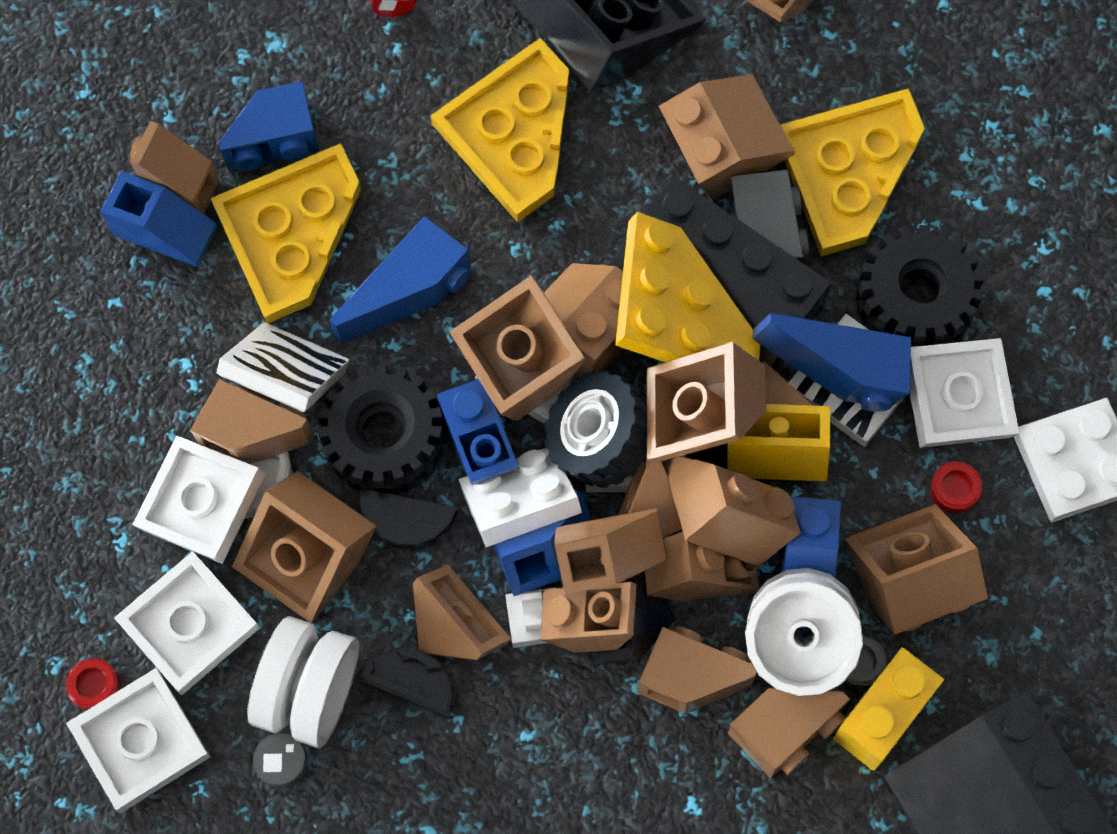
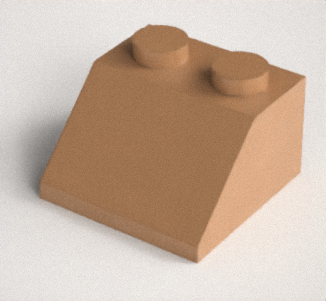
(726, 131)
(589, 308)
(519, 349)
(703, 401)
(730, 510)
(303, 545)
(917, 568)

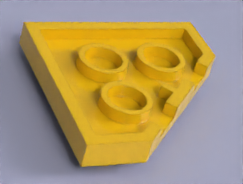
(512, 128)
(850, 165)
(289, 227)
(672, 297)

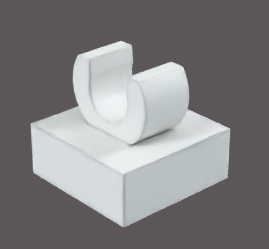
(525, 617)

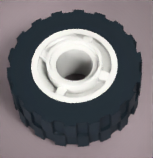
(598, 429)

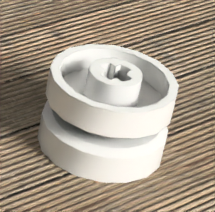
(782, 653)
(303, 681)

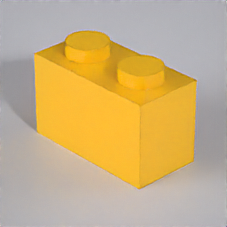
(785, 445)
(888, 709)

